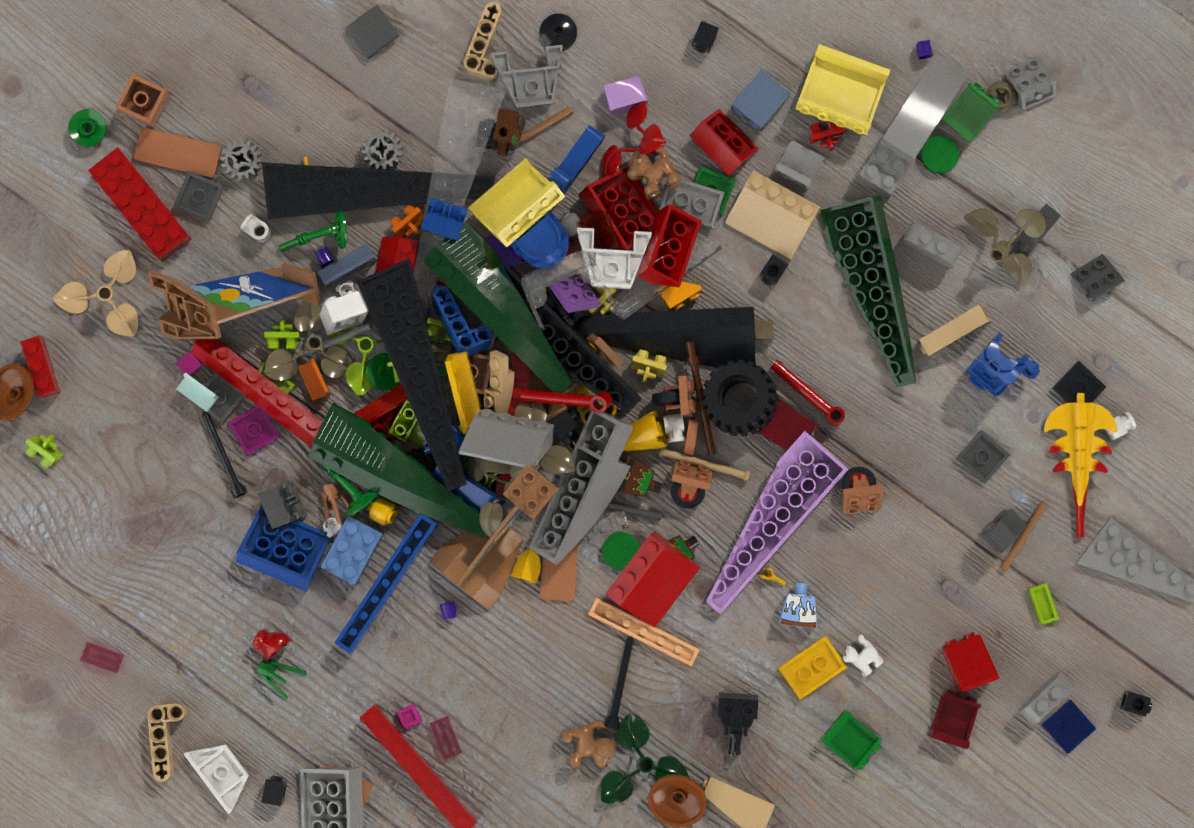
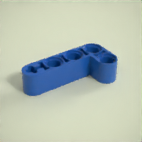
(576, 159)
(457, 320)

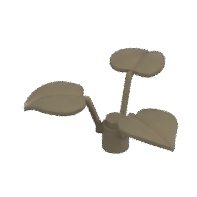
(1018, 264)
(306, 318)
(555, 461)
(491, 513)

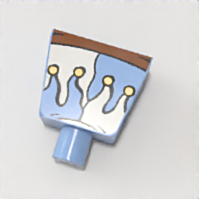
(799, 608)

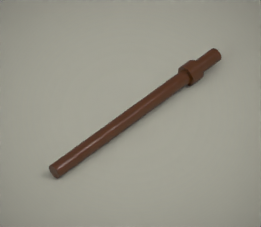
(693, 361)

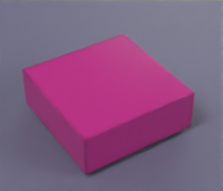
(189, 363)
(409, 716)

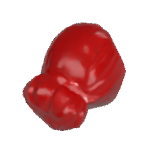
(270, 643)

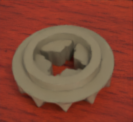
(1002, 88)

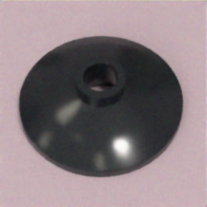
(565, 38)

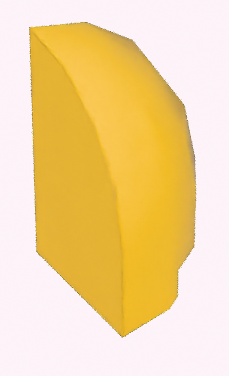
(527, 566)

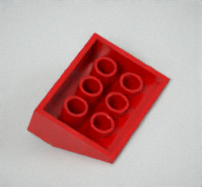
(624, 203)
(653, 579)

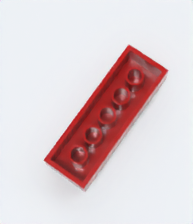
(139, 204)

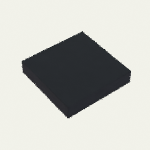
(1078, 380)

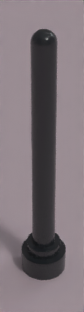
(237, 487)
(613, 719)

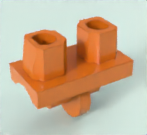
(409, 224)

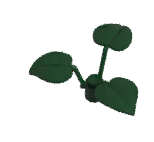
(631, 734)

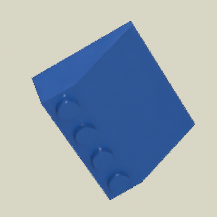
(286, 552)

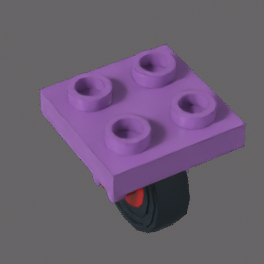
(574, 296)

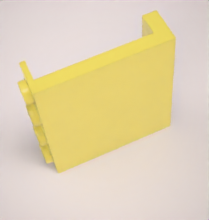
(842, 89)
(516, 202)

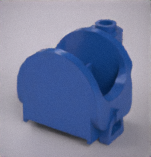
(543, 244)
(996, 371)

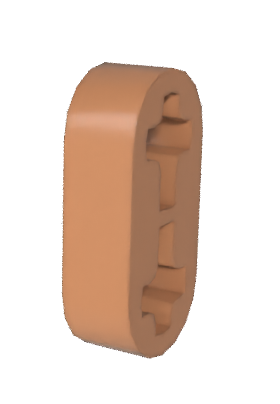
(691, 436)

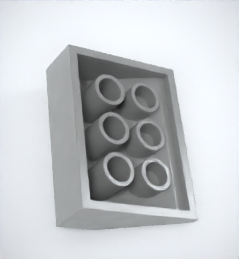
(507, 439)
(331, 797)

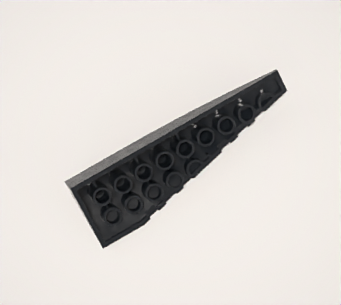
(716, 333)
(577, 355)

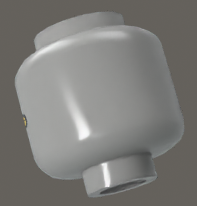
(570, 223)

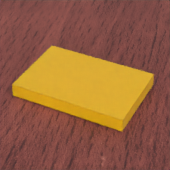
(812, 667)

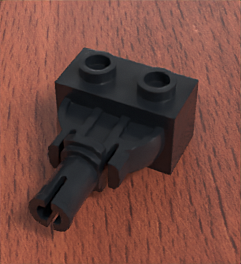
(564, 425)
(737, 713)

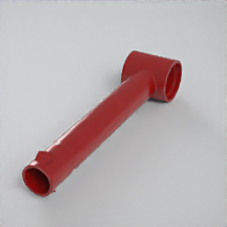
(807, 392)
(568, 399)

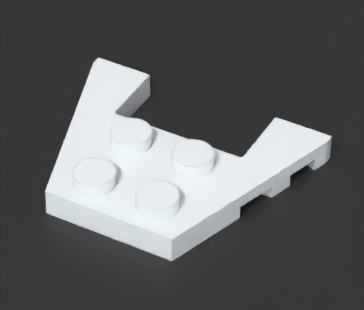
(616, 266)

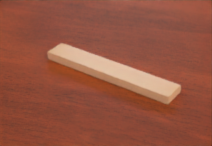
(643, 631)

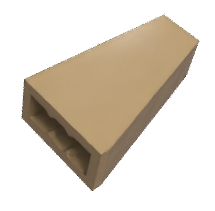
(954, 330)
(737, 804)

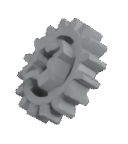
(389, 149)
(238, 167)

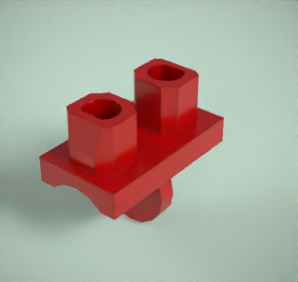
(819, 135)

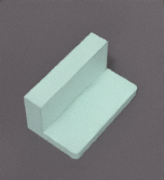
(197, 392)

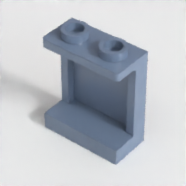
(759, 101)

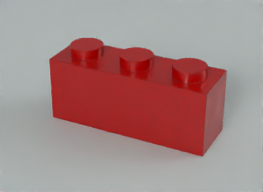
(40, 366)

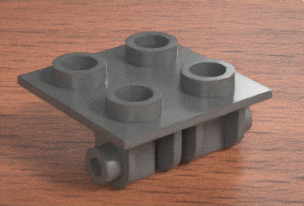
(1097, 277)
(282, 504)

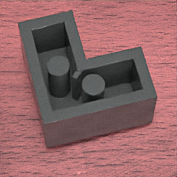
(1004, 530)

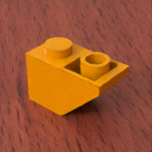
(675, 297)

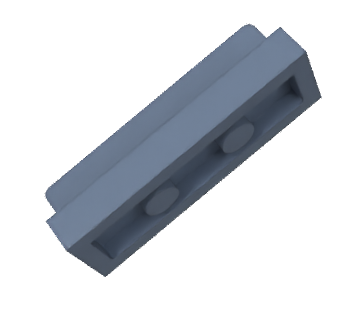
(346, 266)

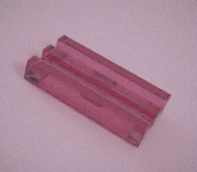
(86, 652)
(452, 753)

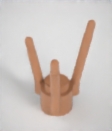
(331, 493)

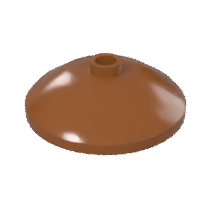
(15, 391)
(674, 808)

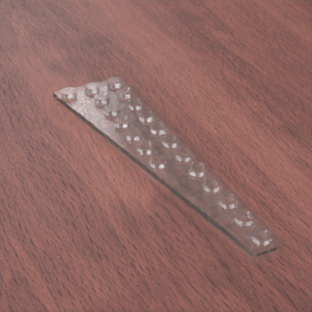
(462, 140)

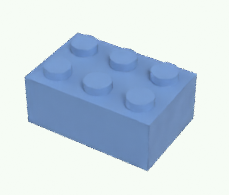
(352, 550)

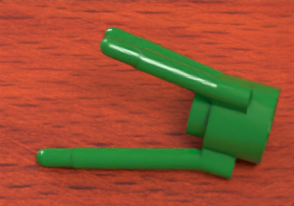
(267, 669)

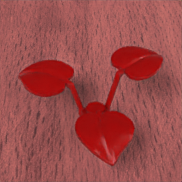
(650, 142)

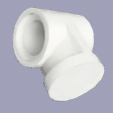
(252, 224)
(1123, 424)
(674, 428)

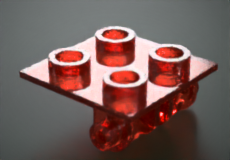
(603, 231)

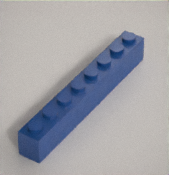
(386, 583)

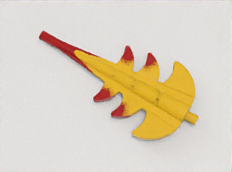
(1080, 423)

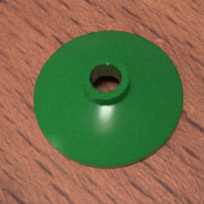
(79, 123)

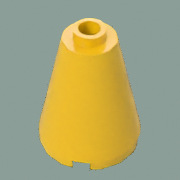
(646, 434)

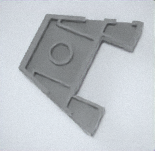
(531, 85)

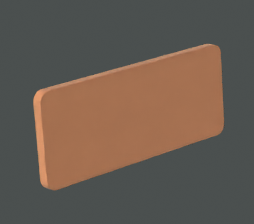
(177, 152)
(559, 579)

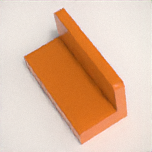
(314, 380)

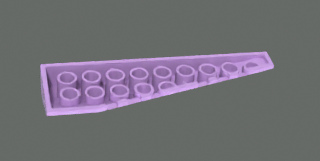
(789, 496)

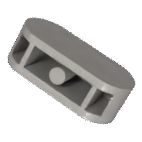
(931, 245)
(1046, 698)

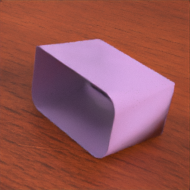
(624, 94)

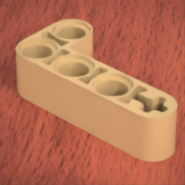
(485, 39)
(165, 742)

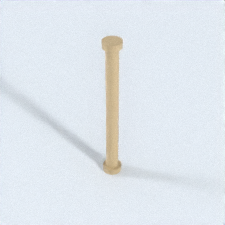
(700, 462)

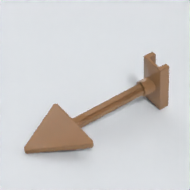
(606, 352)

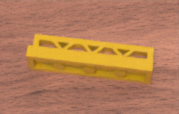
(463, 388)

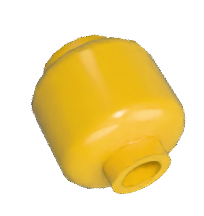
(382, 511)

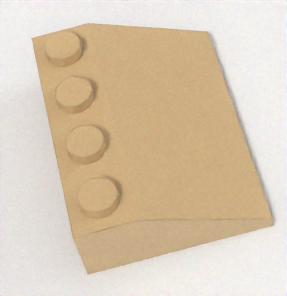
(772, 215)

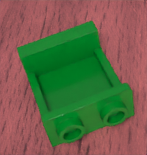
(971, 111)
(851, 740)

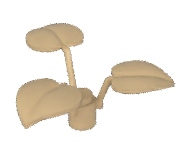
(122, 319)

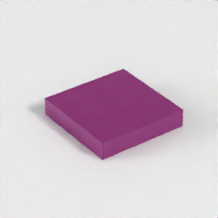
(254, 430)

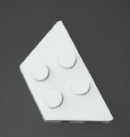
(220, 773)

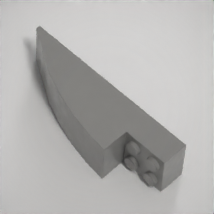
(912, 126)
(588, 490)

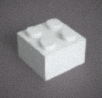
(343, 312)

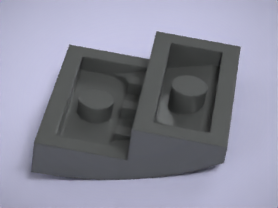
(372, 31)

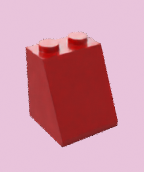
(969, 662)

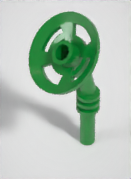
(337, 230)
(359, 498)

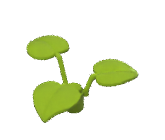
(356, 372)

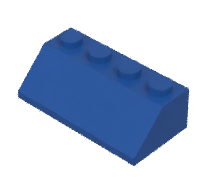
(472, 493)

